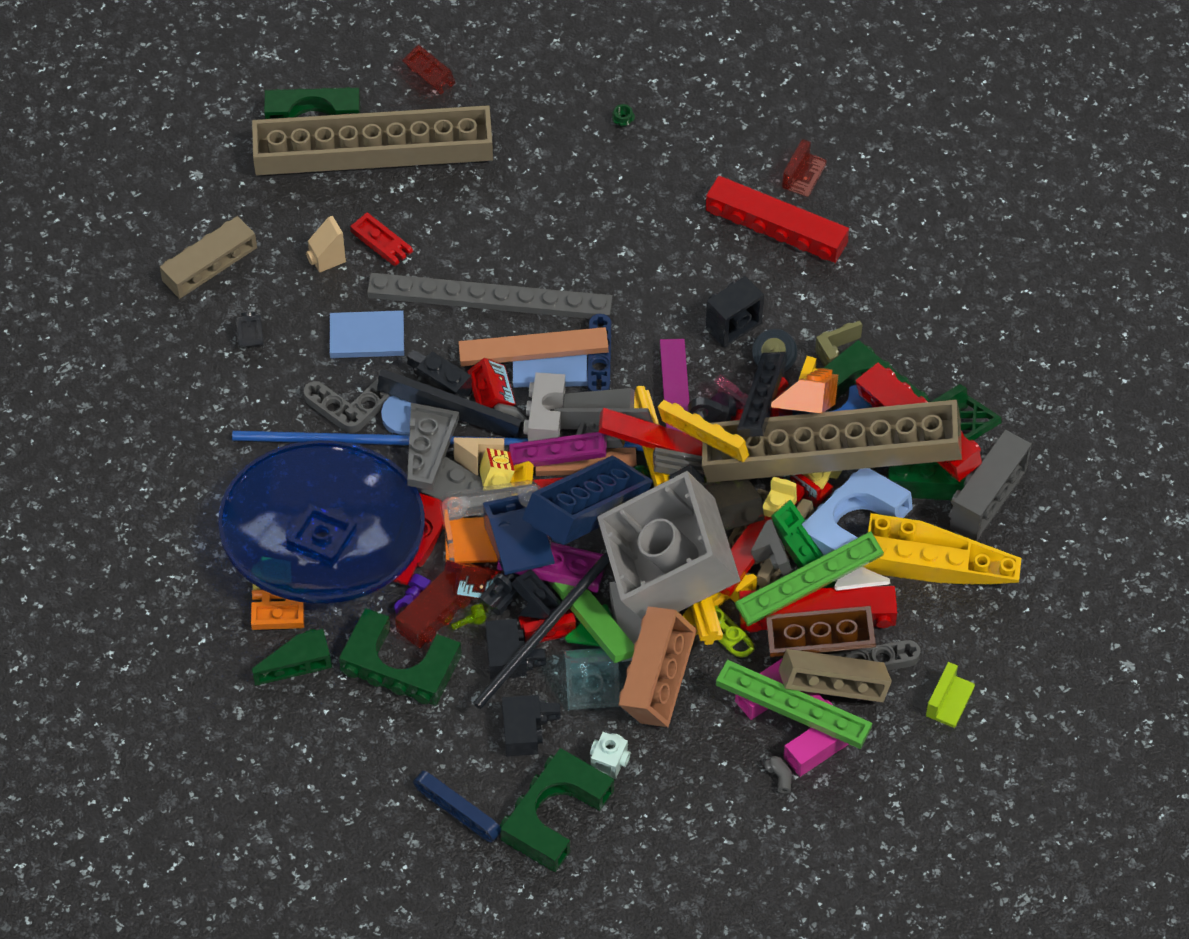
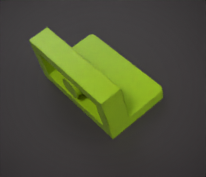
(949, 697)

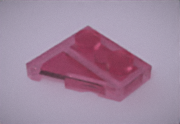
(731, 389)

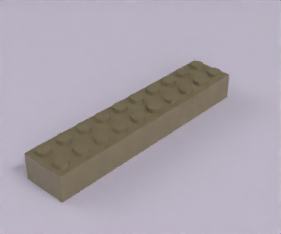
(372, 140)
(842, 441)

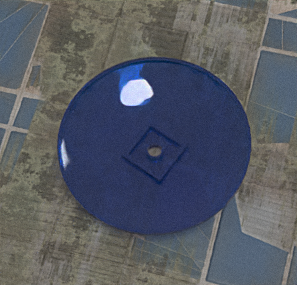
(313, 488)

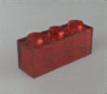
(430, 610)

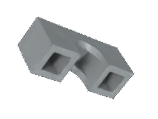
(546, 394)

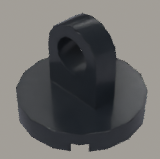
(717, 409)

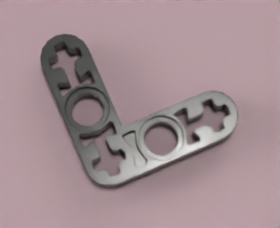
(352, 410)

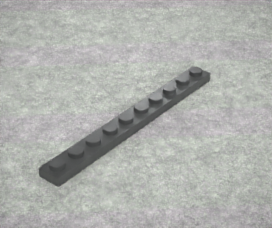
(488, 296)

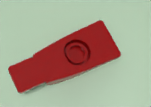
(432, 531)

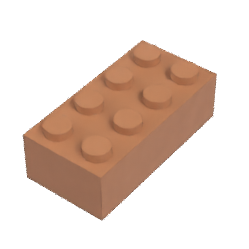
(657, 666)

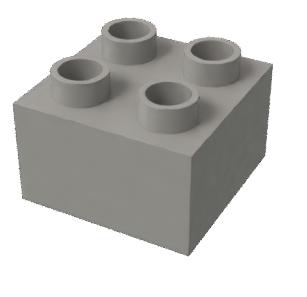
(668, 547)

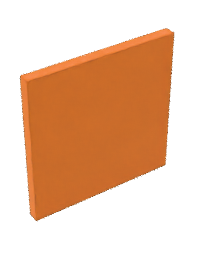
(471, 541)

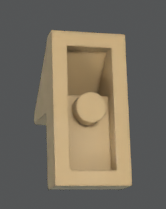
(470, 451)

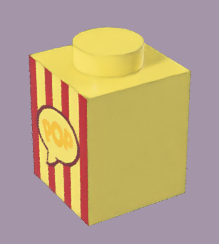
(496, 467)

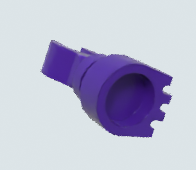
(418, 584)

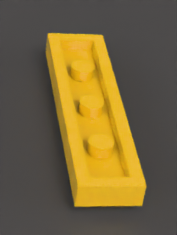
(704, 431)

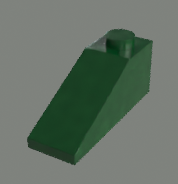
(297, 657)

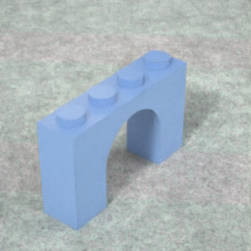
(862, 491)

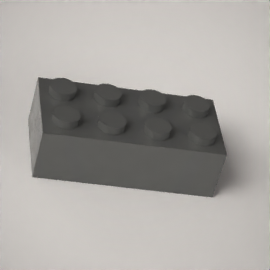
(989, 485)

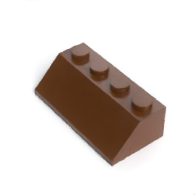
(821, 630)

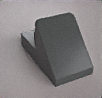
(770, 546)

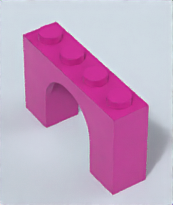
(808, 748)

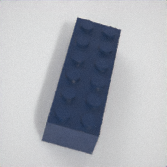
(573, 503)

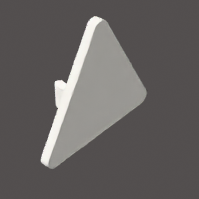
(861, 578)

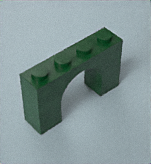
(855, 362)
(423, 681)
(562, 776)

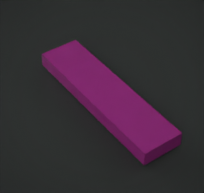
(560, 449)

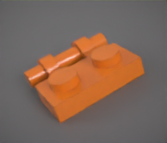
(275, 614)

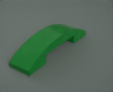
(794, 536)

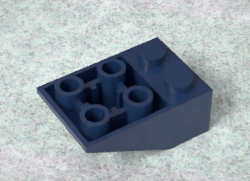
(513, 539)

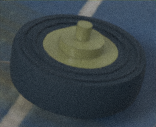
(775, 341)

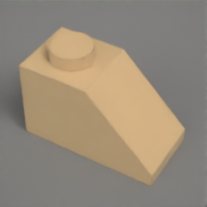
(326, 246)

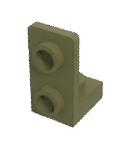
(828, 341)

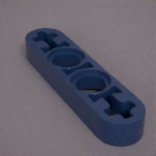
(604, 358)
(457, 806)

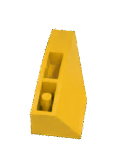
(937, 555)

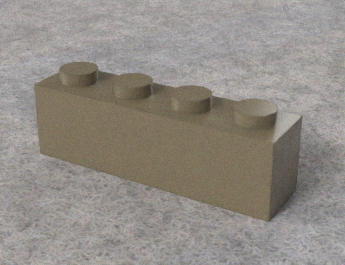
(208, 257)
(834, 675)

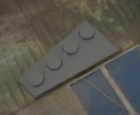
(428, 443)

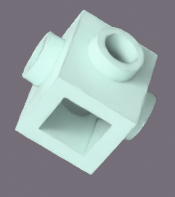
(610, 754)

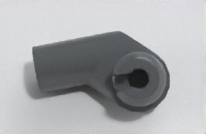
(511, 410)
(784, 773)

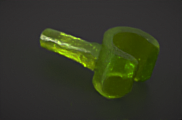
(477, 616)

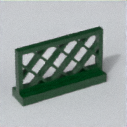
(980, 411)

